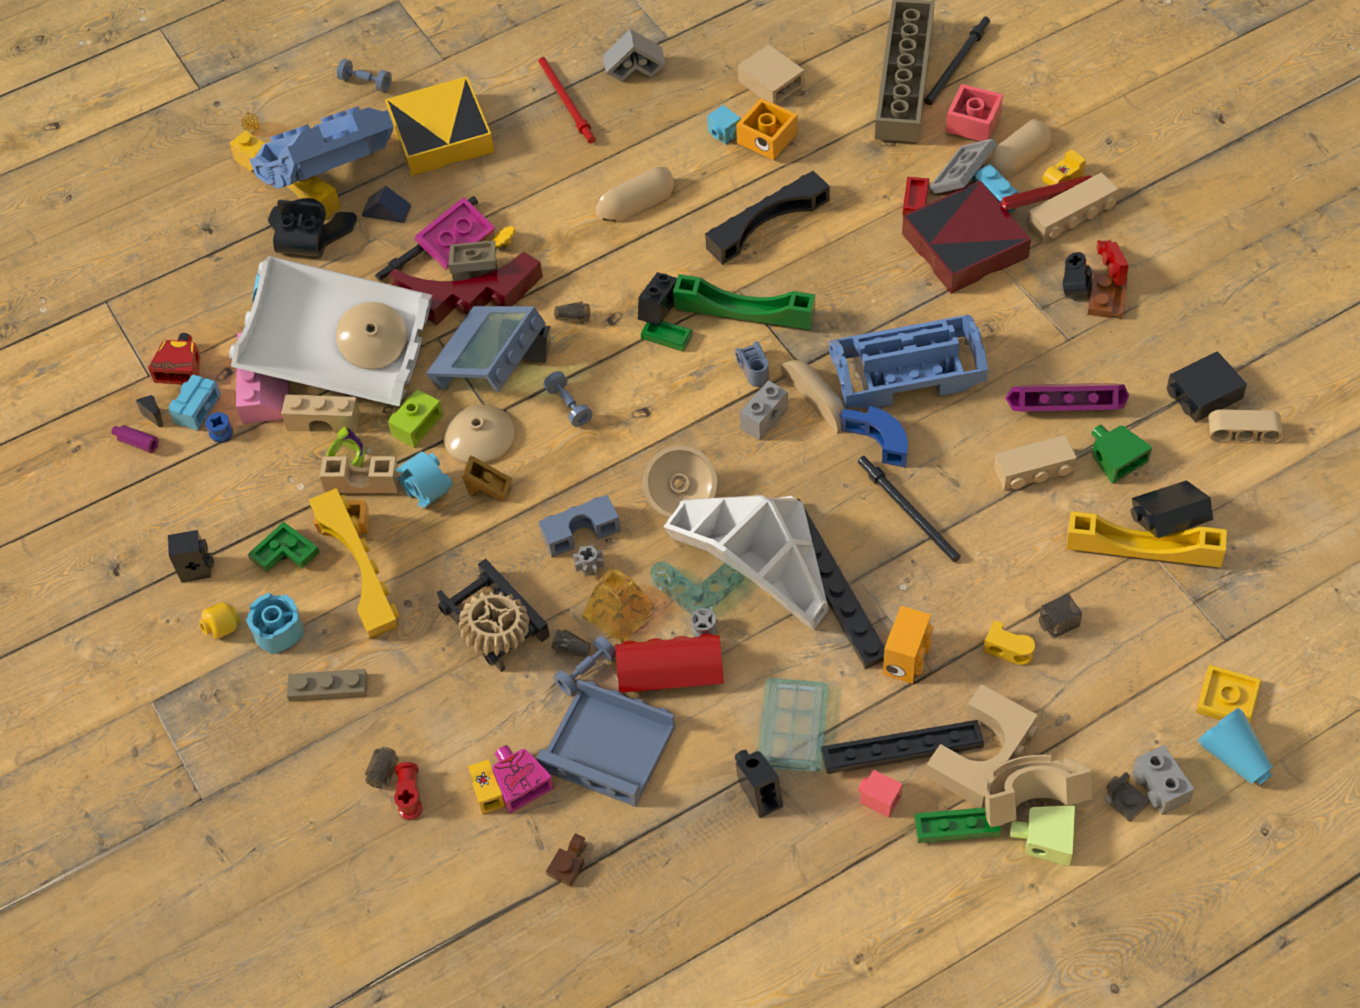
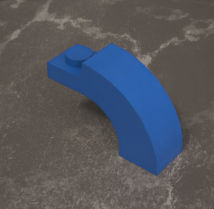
(883, 429)

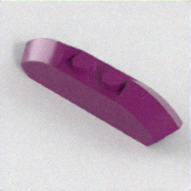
(1067, 397)

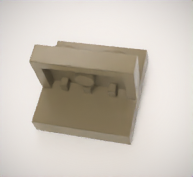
(472, 259)

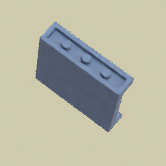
(608, 743)

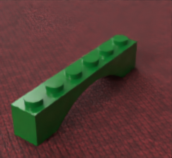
(700, 296)

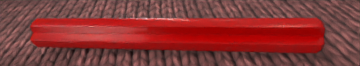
(1040, 194)

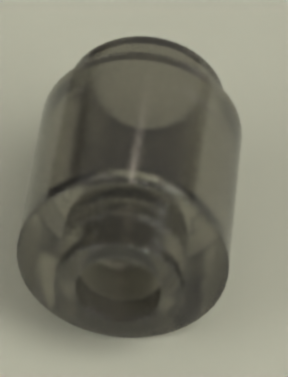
(381, 767)

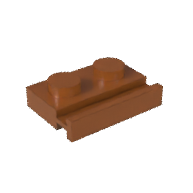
(1106, 297)

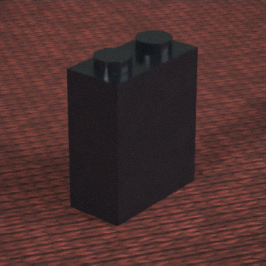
(1206, 386)
(1172, 509)

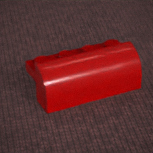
(669, 663)

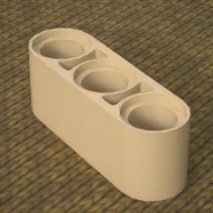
(1245, 426)

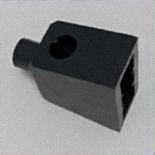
(755, 773)

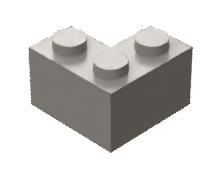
(633, 53)

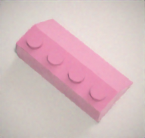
(259, 396)

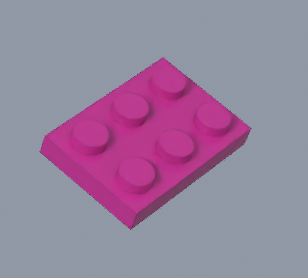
(456, 226)

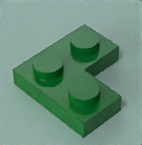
(280, 543)

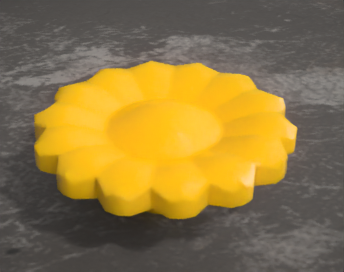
(503, 236)

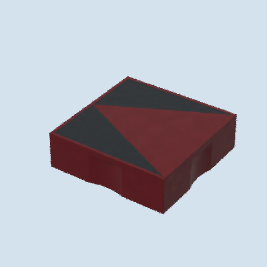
(966, 236)

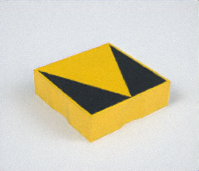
(440, 125)

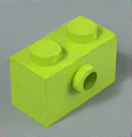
(415, 418)

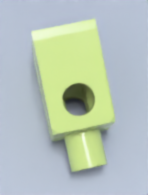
(1047, 833)

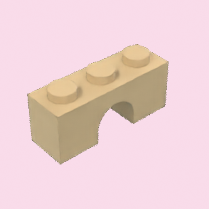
(338, 411)
(377, 478)

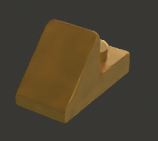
(483, 477)

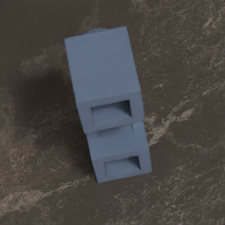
(595, 515)

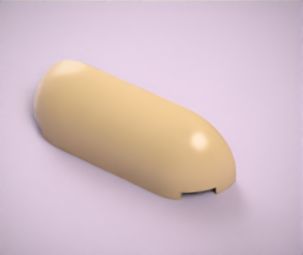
(1021, 148)
(636, 195)
(815, 391)

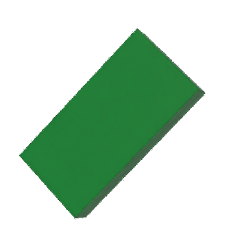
(667, 335)

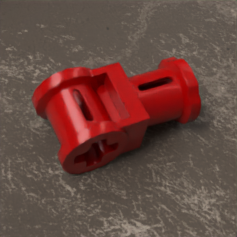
(407, 791)

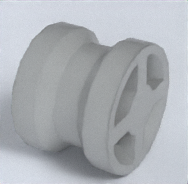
(703, 617)

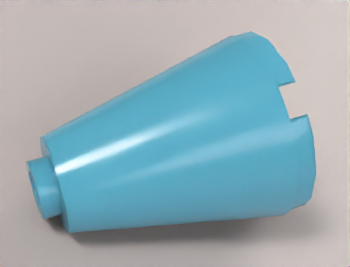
(1238, 747)

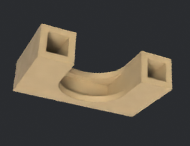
(1008, 721)

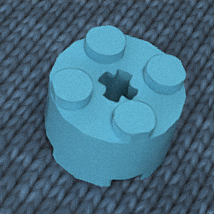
(423, 478)
(275, 622)

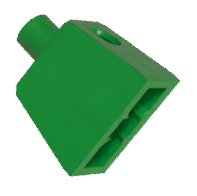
(1119, 451)

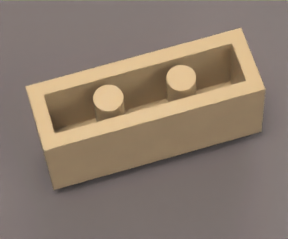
(1035, 462)

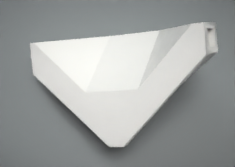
(762, 541)

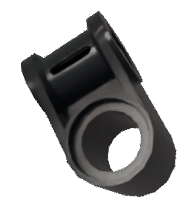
(1077, 276)

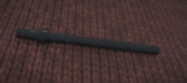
(975, 35)
(877, 476)

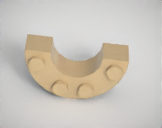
(1034, 778)

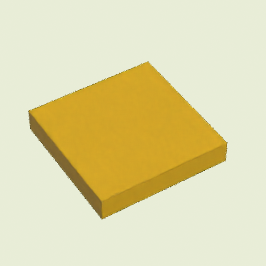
(1227, 691)

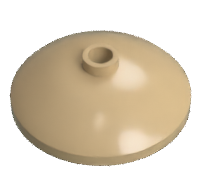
(375, 348)
(486, 441)
(673, 464)

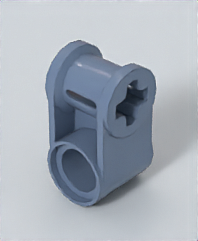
(753, 364)

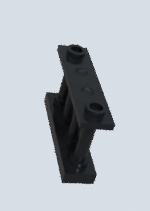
(492, 578)

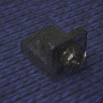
(1125, 797)

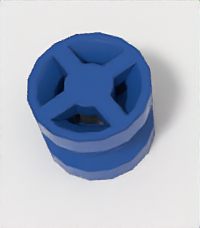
(219, 427)

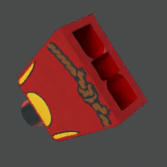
(175, 361)

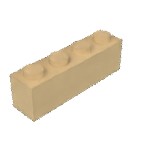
(1072, 207)

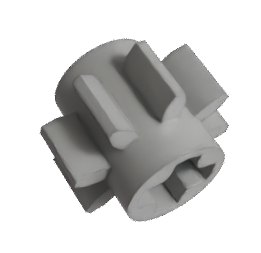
(588, 560)

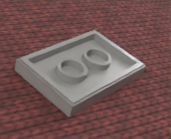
(962, 166)

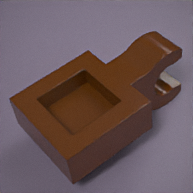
(567, 863)

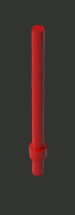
(581, 124)

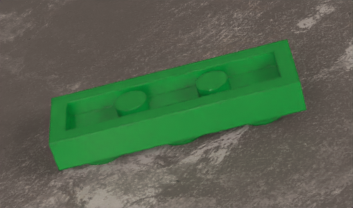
(953, 825)

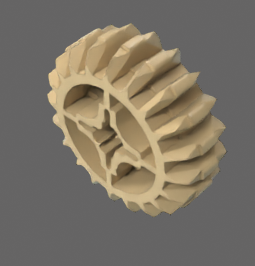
(488, 620)

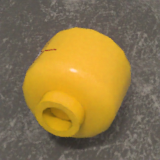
(219, 620)

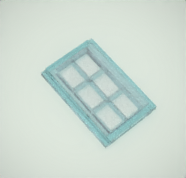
(793, 723)

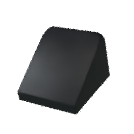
(150, 409)

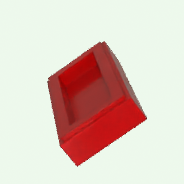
(915, 194)

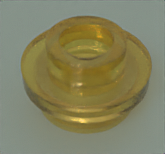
(250, 122)

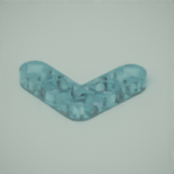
(694, 593)

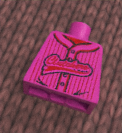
(520, 778)

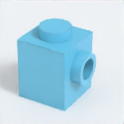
(723, 124)

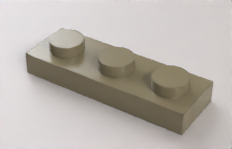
(327, 685)

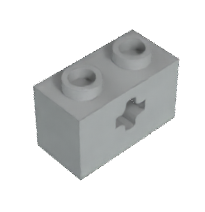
(764, 410)

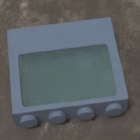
(487, 345)

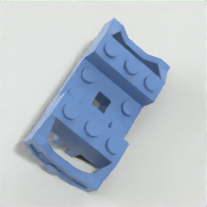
(327, 145)
(908, 360)

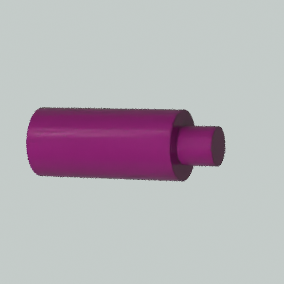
(136, 438)

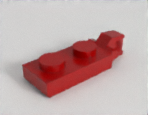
(1114, 261)

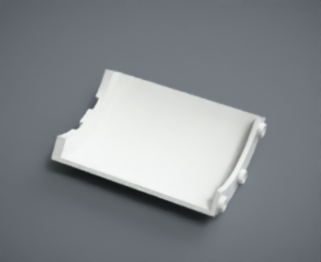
(296, 323)

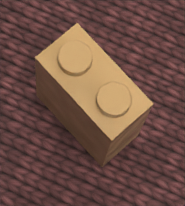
(770, 75)

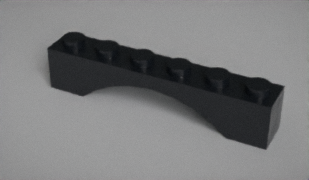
(799, 196)

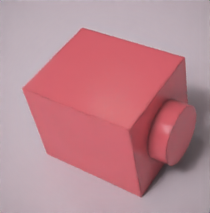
(880, 793)

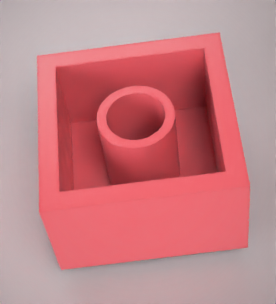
(974, 113)

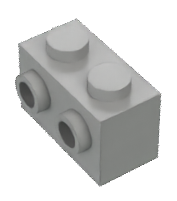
(1162, 780)

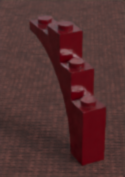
(500, 287)

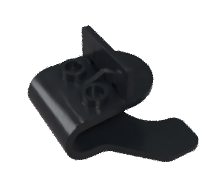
(301, 227)

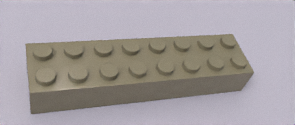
(905, 71)

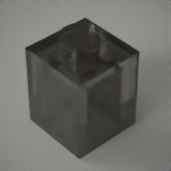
(1060, 616)

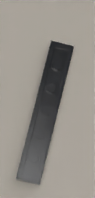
(901, 746)

